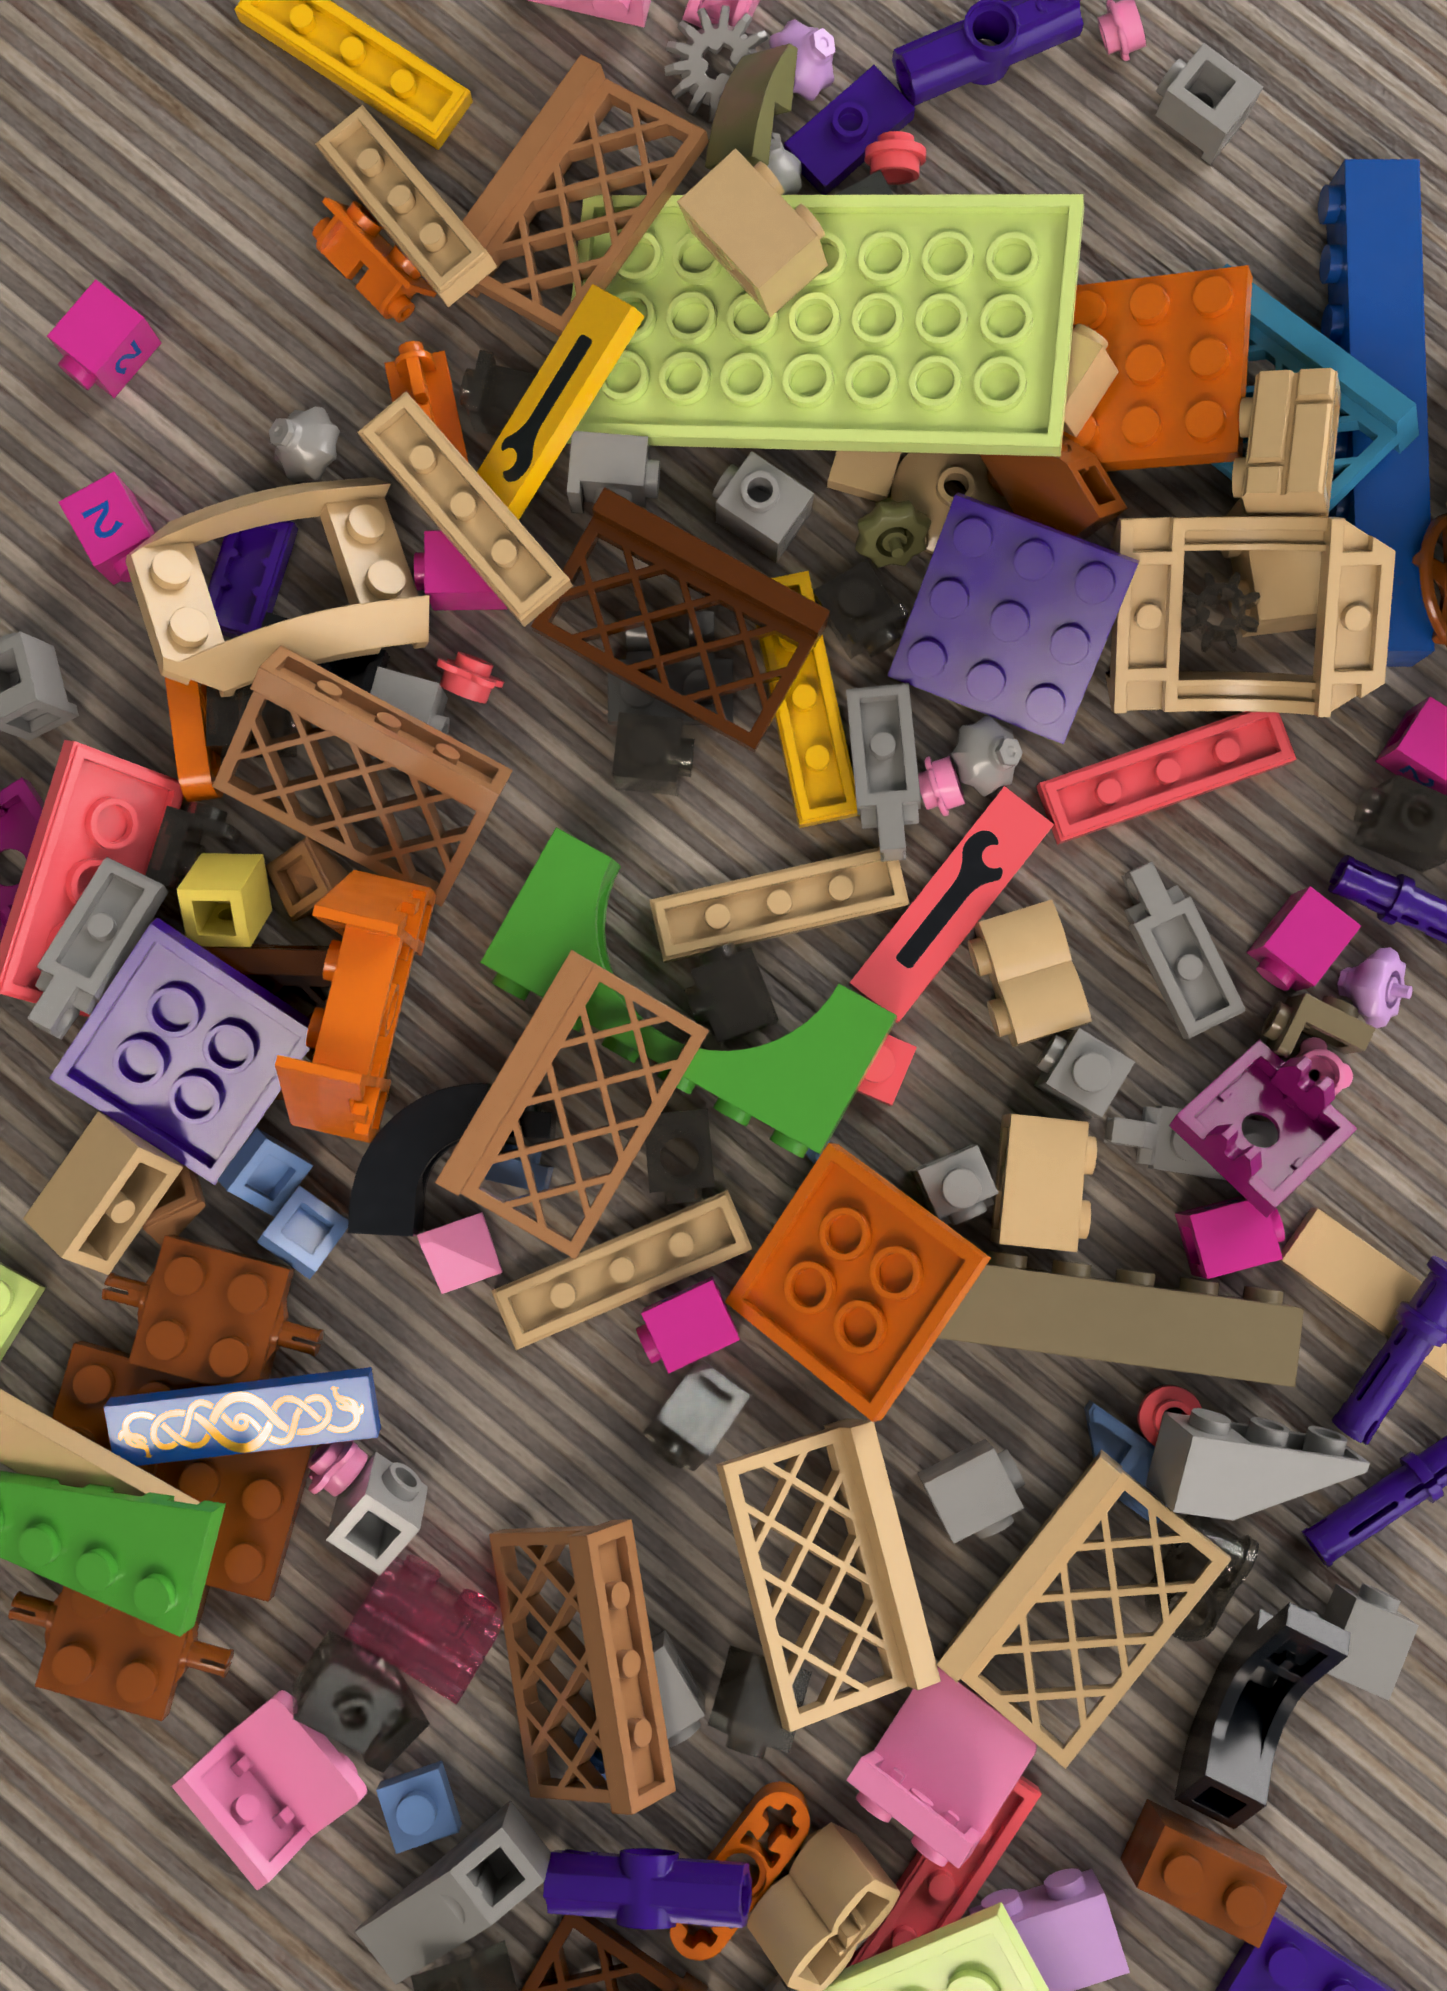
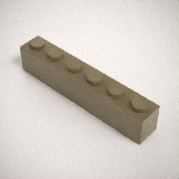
(1131, 1320)

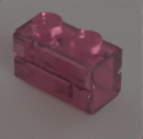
(426, 1626)

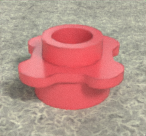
(468, 677)

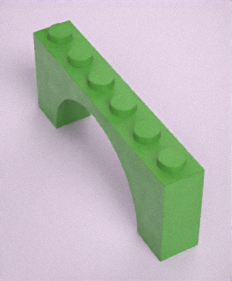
(790, 1083)

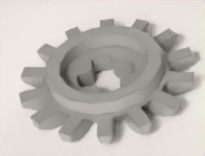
(694, 67)

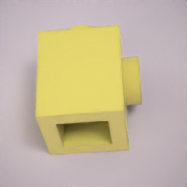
(225, 899)

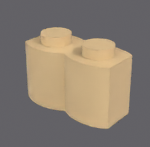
(1030, 974)
(822, 1908)

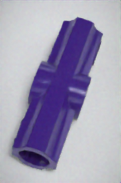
(956, 57)
(648, 1888)

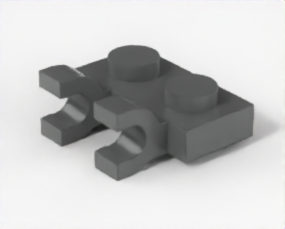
(683, 677)

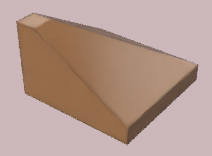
(304, 876)
(177, 1207)

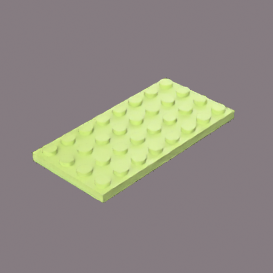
(918, 337)

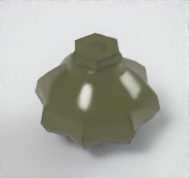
(892, 533)

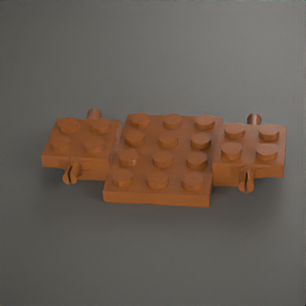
(201, 1323)

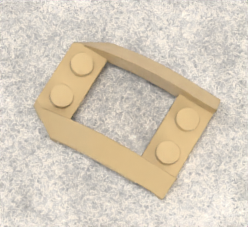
(368, 556)
(1349, 624)

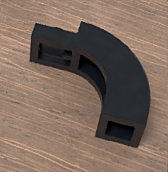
(399, 1160)
(1247, 1707)

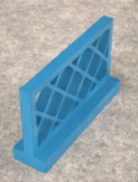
(1366, 398)

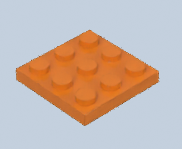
(1178, 364)
(856, 1281)

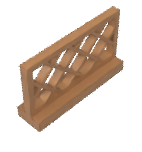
(538, 166)
(372, 729)
(521, 1077)
(614, 1659)

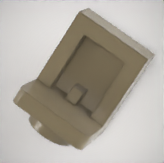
(1325, 1019)

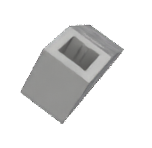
(1237, 1469)
(458, 1895)

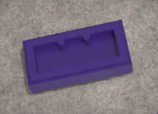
(836, 137)
(250, 575)

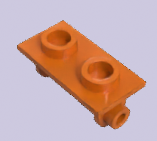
(355, 240)
(430, 385)

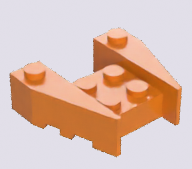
(353, 1035)

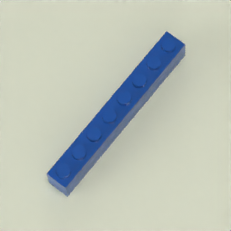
(1379, 319)

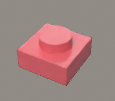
(887, 1071)

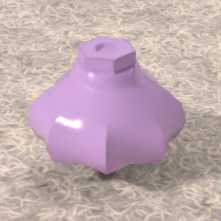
(814, 57)
(1376, 986)

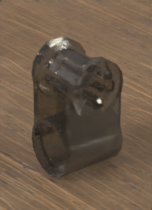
(1185, 1562)

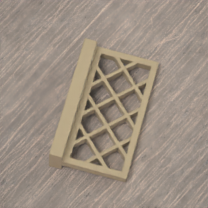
(880, 1559)
(1033, 1573)

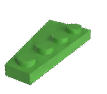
(112, 1546)

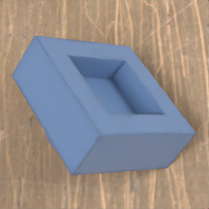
(265, 1172)
(512, 1172)
(304, 1232)
(419, 1807)

